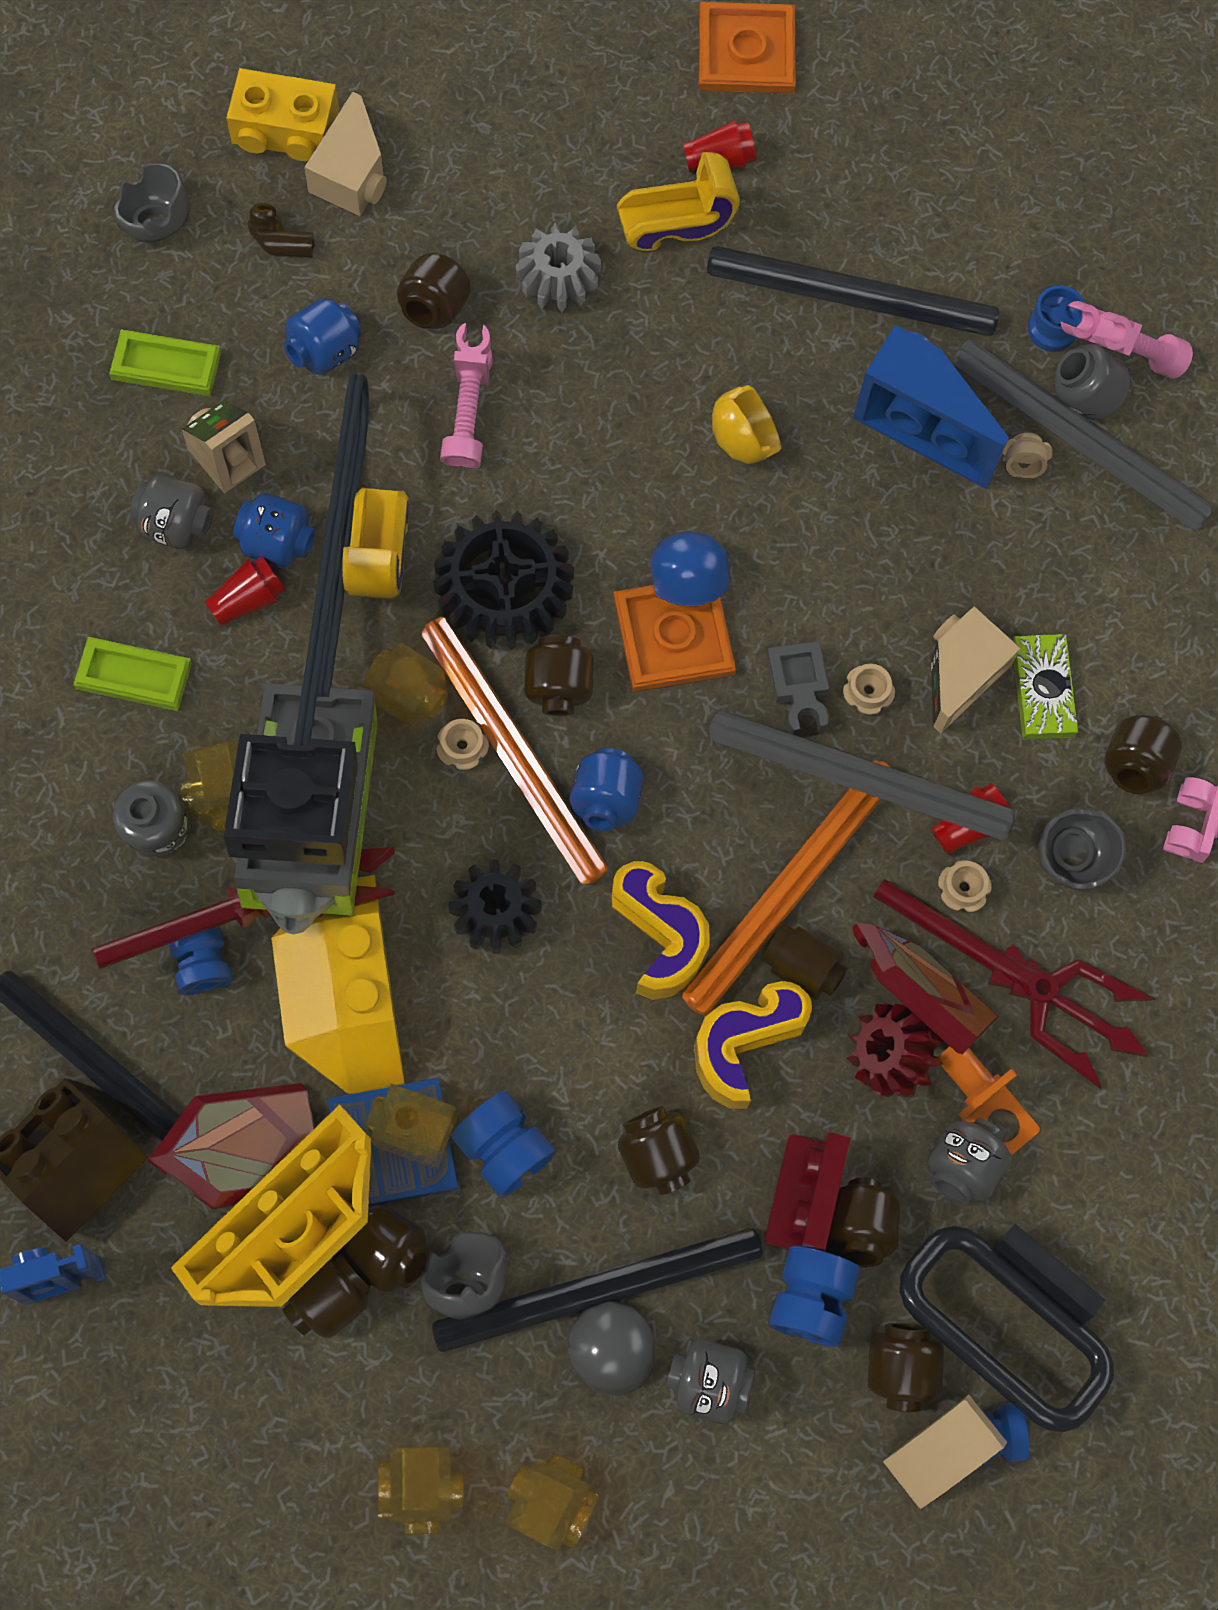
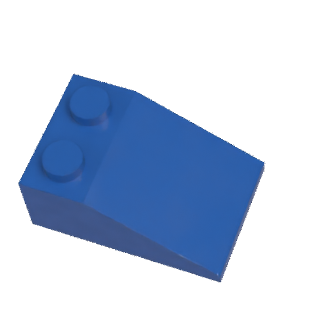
(929, 407)

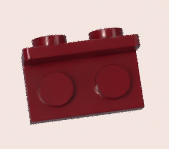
(806, 1192)

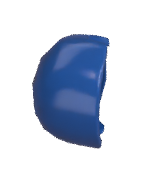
(689, 569)

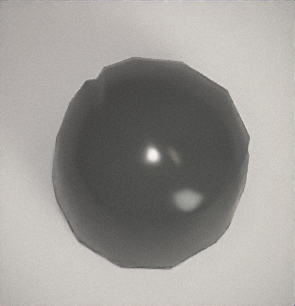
(159, 192)
(1078, 832)
(471, 1296)
(612, 1348)

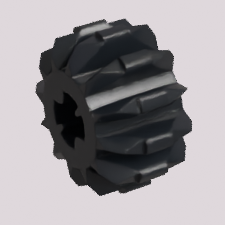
(472, 906)

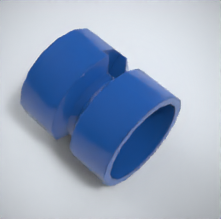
(498, 1139)
(814, 1296)

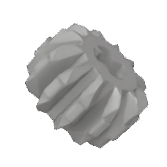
(542, 278)

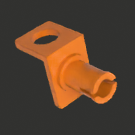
(987, 1094)

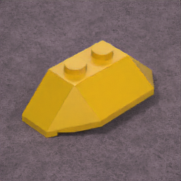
(340, 998)
(286, 1222)

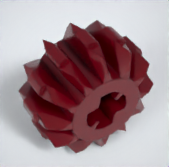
(894, 1051)

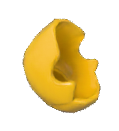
(744, 426)

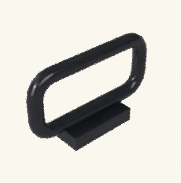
(1045, 1288)

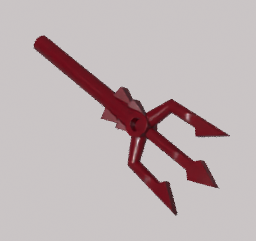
(219, 914)
(1027, 981)

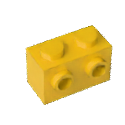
(280, 113)

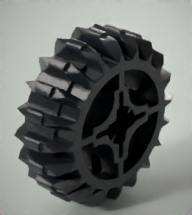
(483, 581)

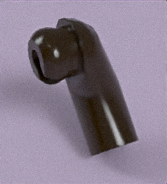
(274, 237)

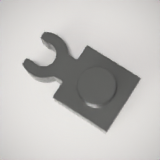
(799, 678)

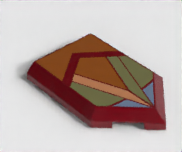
(926, 987)
(233, 1140)

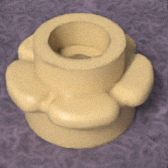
(1027, 449)
(873, 676)
(458, 731)
(968, 873)

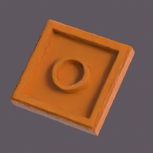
(747, 47)
(671, 641)

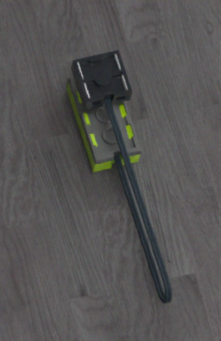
(308, 770)

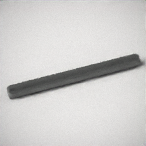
(1083, 435)
(863, 775)

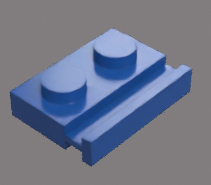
(44, 1275)

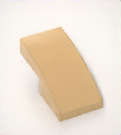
(945, 1452)

